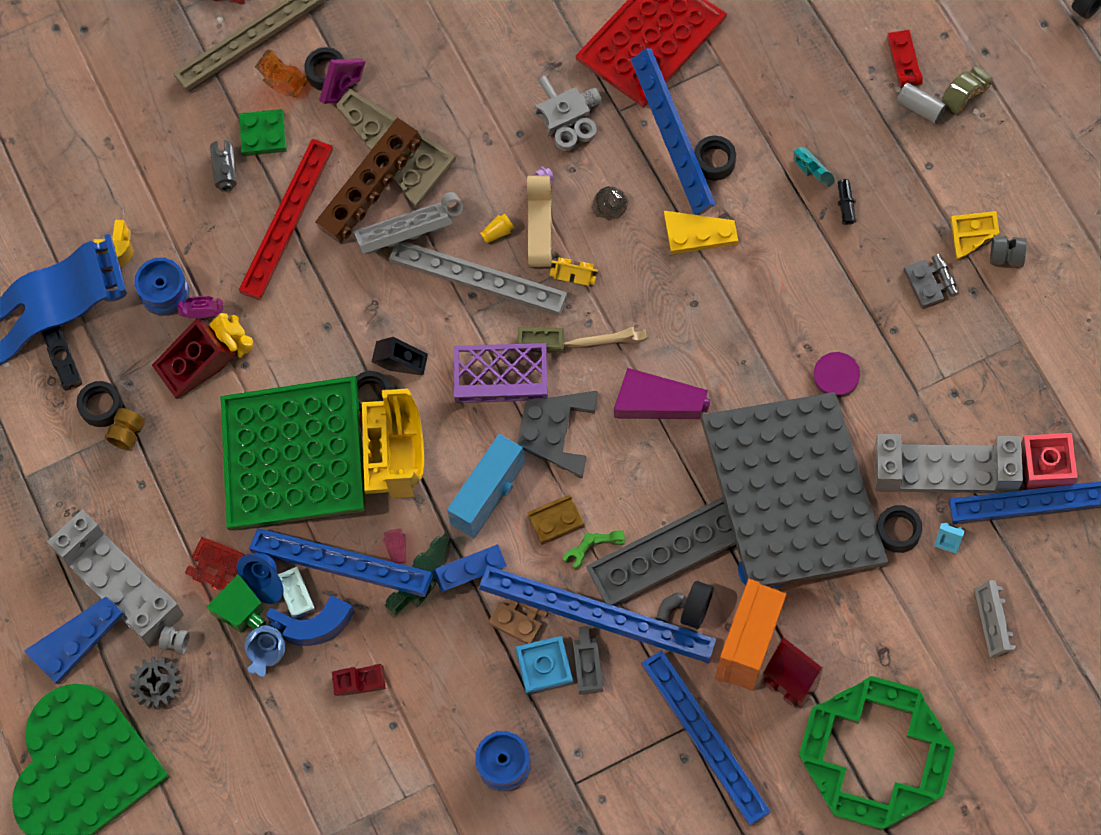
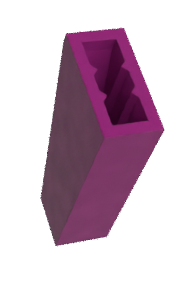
(658, 398)

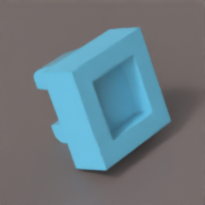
(949, 538)

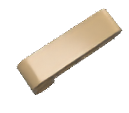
(539, 221)

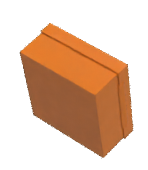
(750, 635)

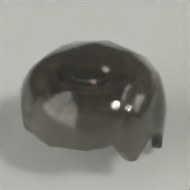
(610, 203)

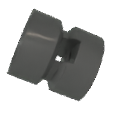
(1008, 251)

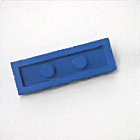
(468, 568)

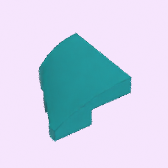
(810, 164)

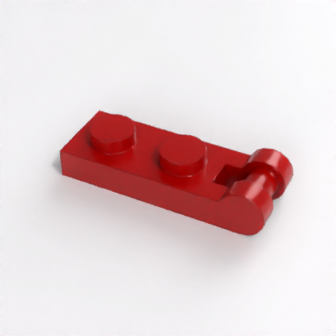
(904, 58)

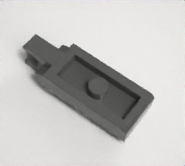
(587, 663)

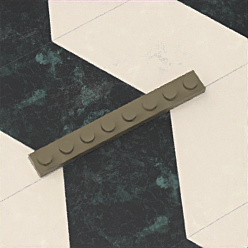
(243, 41)

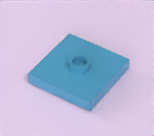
(544, 665)

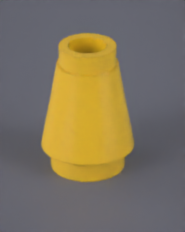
(497, 228)

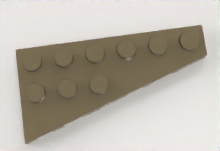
(422, 168)

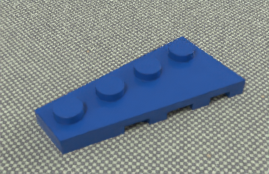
(73, 640)

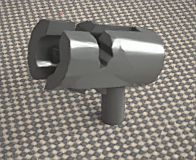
(223, 166)

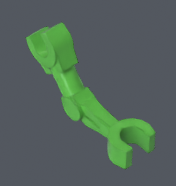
(615, 537)

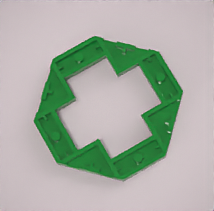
(829, 777)

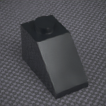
(399, 356)

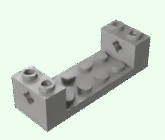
(947, 466)
(115, 576)

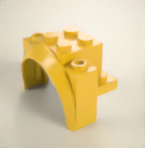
(393, 453)

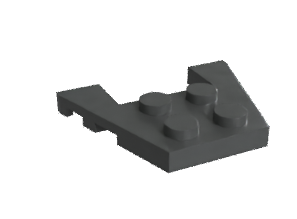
(546, 426)

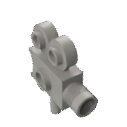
(566, 110)

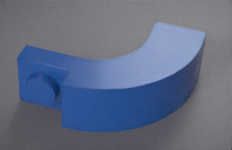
(317, 629)

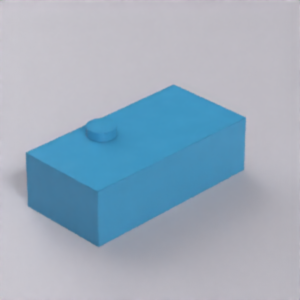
(486, 486)

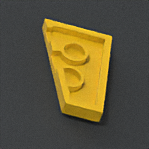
(698, 232)

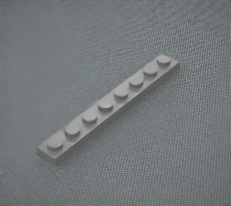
(479, 277)

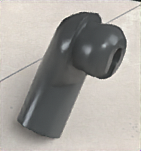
(668, 604)

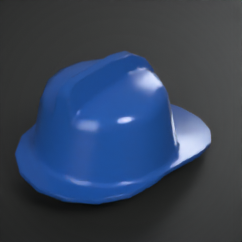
(260, 575)

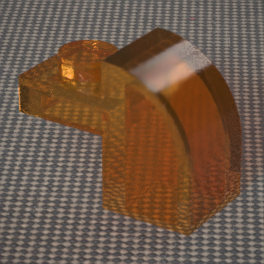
(281, 77)

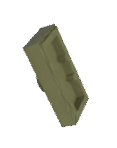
(551, 336)

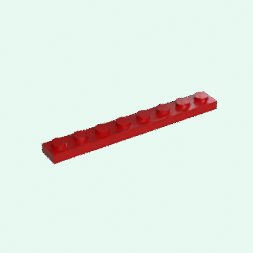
(285, 219)

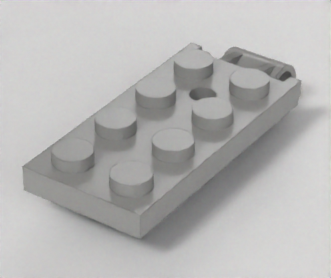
(408, 225)

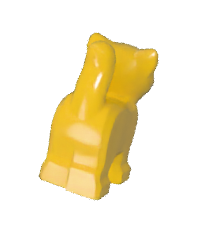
(231, 334)

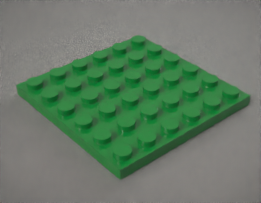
(292, 453)

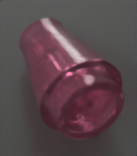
(396, 545)

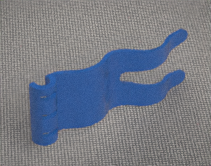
(60, 293)

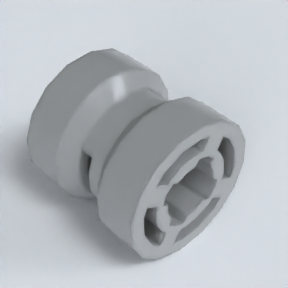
(174, 640)

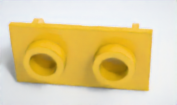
(582, 273)

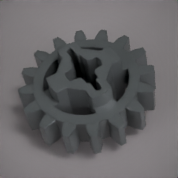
(165, 682)

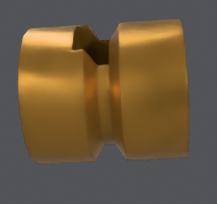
(126, 426)

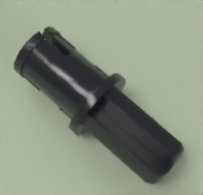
(846, 202)

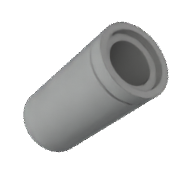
(921, 103)

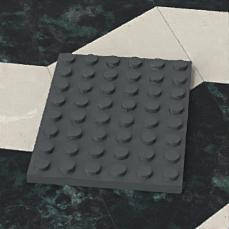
(793, 490)

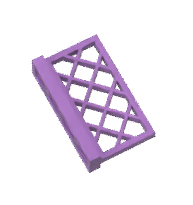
(500, 392)

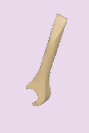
(627, 336)

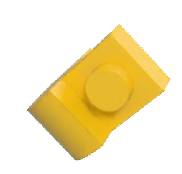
(121, 241)

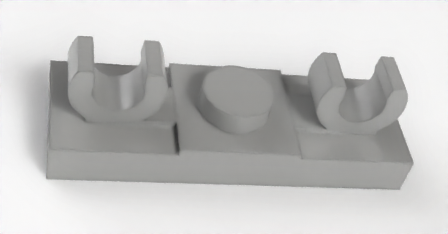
(993, 618)

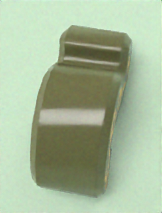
(965, 87)

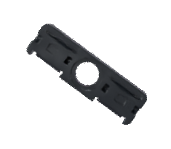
(66, 368)

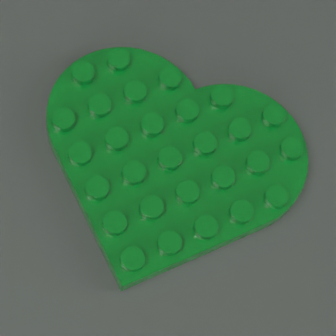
(83, 765)

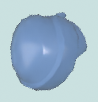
(264, 648)

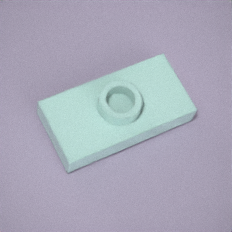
(296, 593)

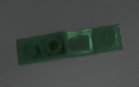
(433, 558)

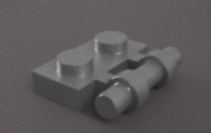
(924, 284)

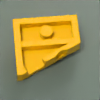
(972, 231)

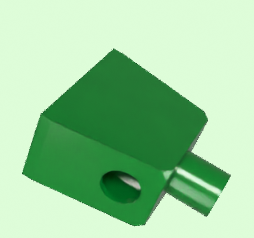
(237, 606)

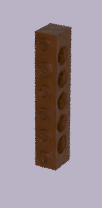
(369, 169)

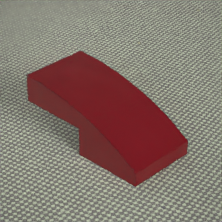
(358, 681)

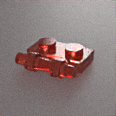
(217, 557)

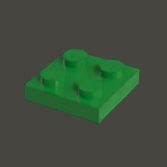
(262, 132)

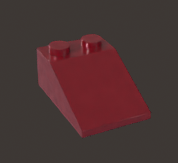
(192, 358)
(792, 674)

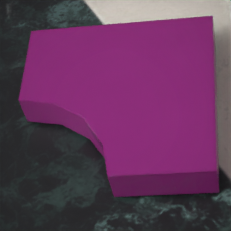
(340, 77)

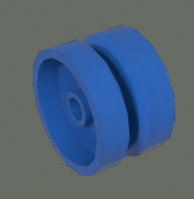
(161, 286)
(509, 748)

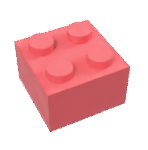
(1048, 460)

